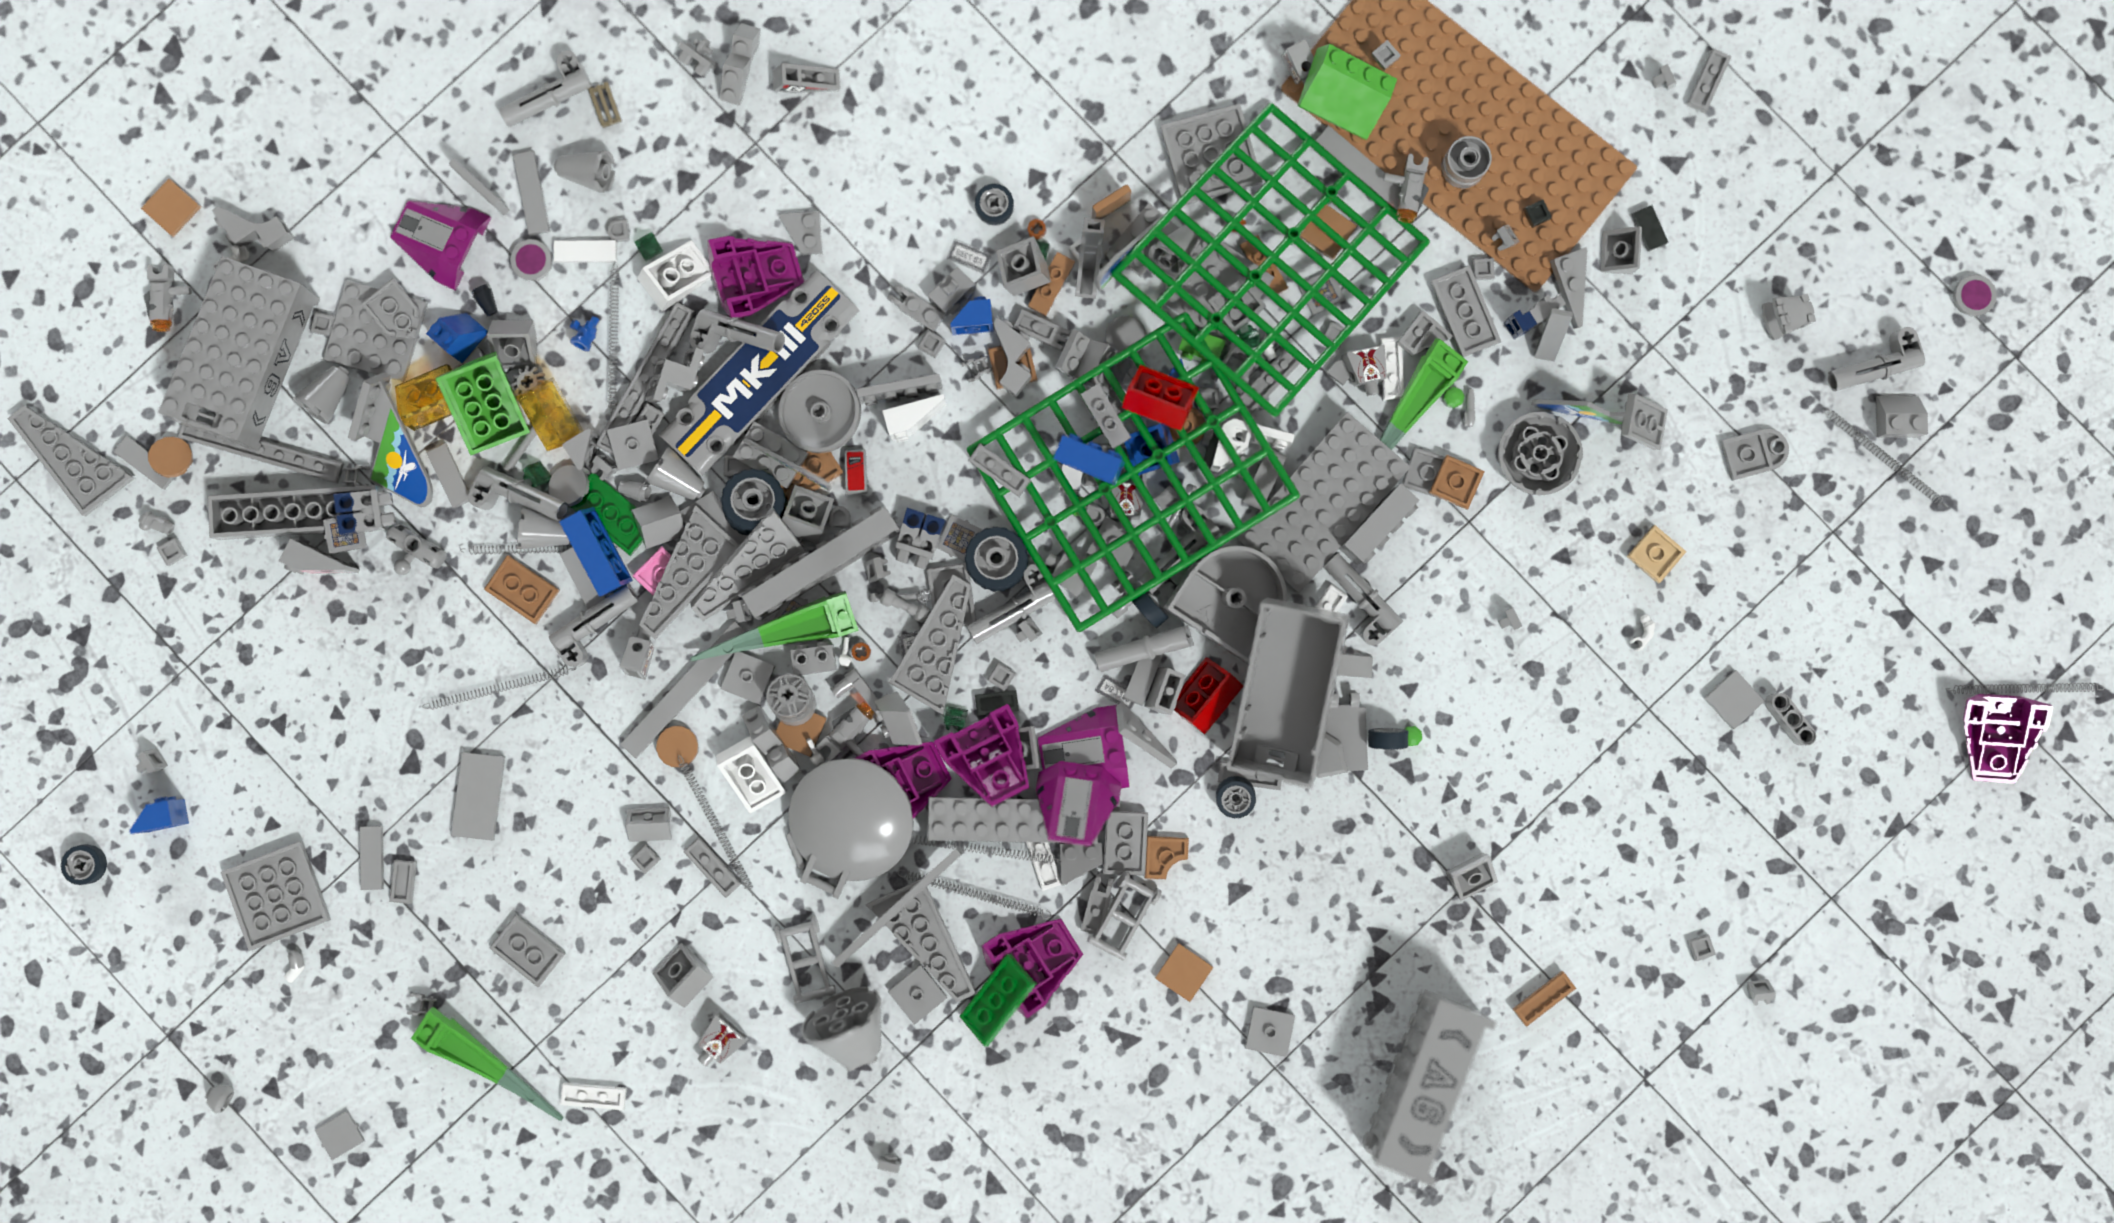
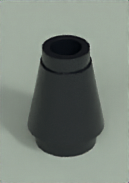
(484, 297)

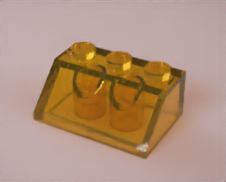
(421, 399)
(549, 414)

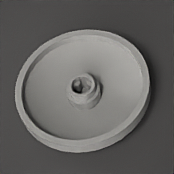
(819, 411)

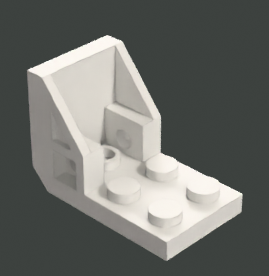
(1239, 428)

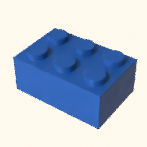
(1089, 459)

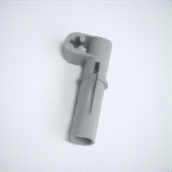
(551, 93)
(717, 326)
(1901, 361)
(497, 485)
(1194, 535)
(1038, 596)
(1384, 617)
(569, 635)
(1144, 648)

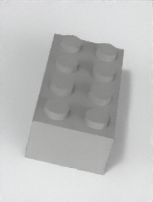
(1379, 524)

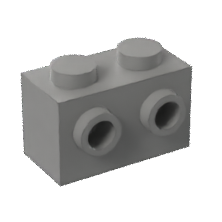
(813, 659)
(1165, 691)

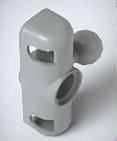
(405, 540)

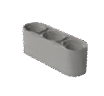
(1265, 479)
(1800, 723)

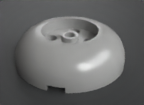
(1561, 442)

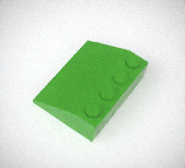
(1346, 91)
(483, 403)

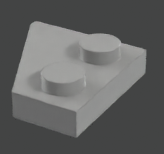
(805, 231)
(1422, 333)
(1079, 860)

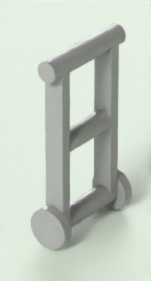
(1124, 882)
(781, 936)

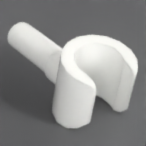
(844, 659)
(817, 758)

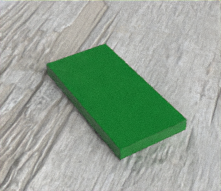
(614, 513)
(997, 1000)

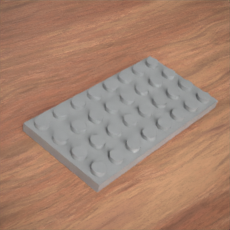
(1337, 492)

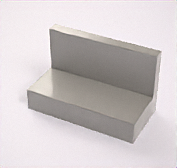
(648, 824)

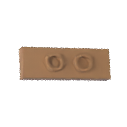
(1254, 255)
(1047, 293)
(1544, 998)

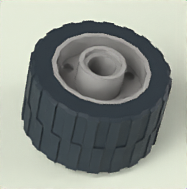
(747, 488)
(996, 542)

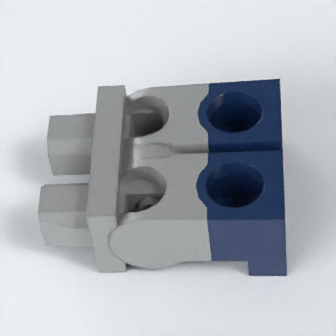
(1522, 323)
(370, 511)
(917, 543)

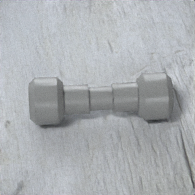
(889, 598)

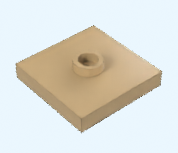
(1656, 554)

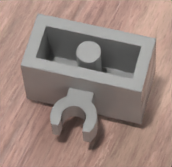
(952, 292)

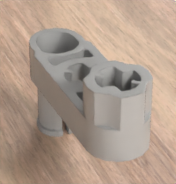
(854, 680)

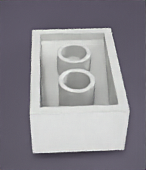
(675, 275)
(909, 418)
(750, 774)

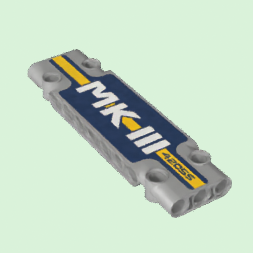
(755, 377)

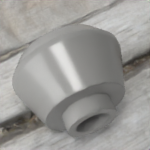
(219, 1097)

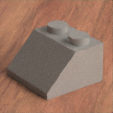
(1022, 266)
(514, 342)
(1901, 417)
(807, 513)
(896, 720)
(682, 975)

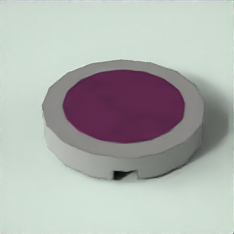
(531, 260)
(1975, 295)

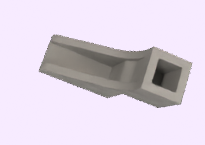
(738, 63)
(242, 232)
(1089, 257)
(1014, 347)
(770, 743)

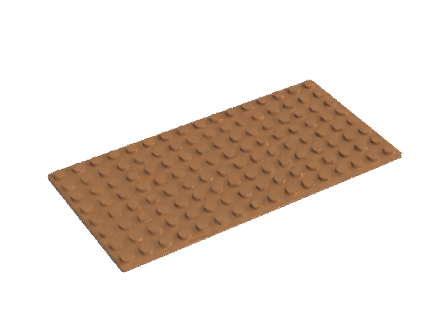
(1459, 89)

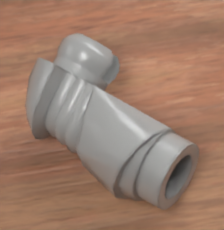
(161, 524)

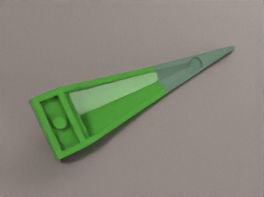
(1429, 381)
(814, 621)
(452, 1042)

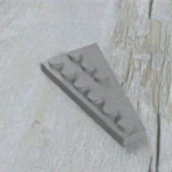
(76, 468)
(759, 555)
(692, 565)
(930, 660)
(927, 939)

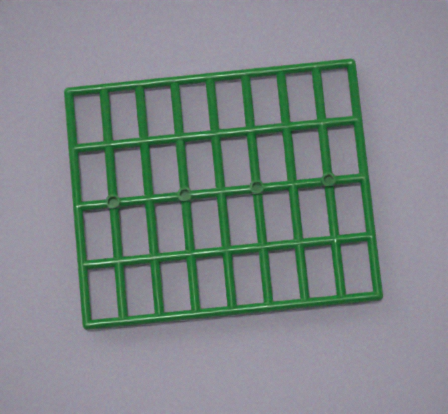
(1253, 277)
(1159, 455)

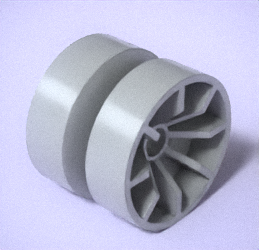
(1466, 162)

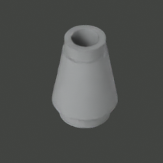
(636, 490)

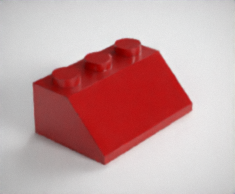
(1160, 397)
(1206, 695)

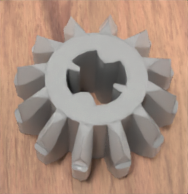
(524, 377)

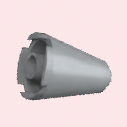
(587, 169)
(1169, 261)
(324, 393)
(676, 476)
(539, 531)

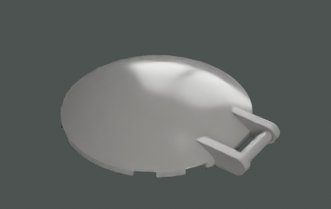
(849, 822)

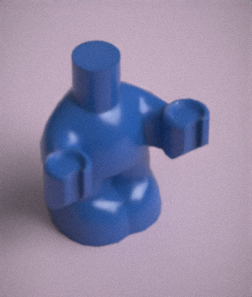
(585, 334)

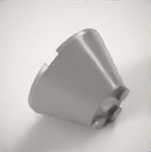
(847, 1027)

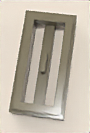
(599, 88)

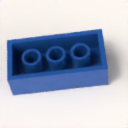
(596, 551)

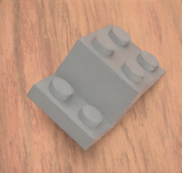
(1085, 354)
(675, 375)

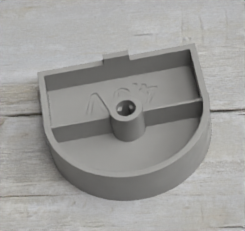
(1205, 592)

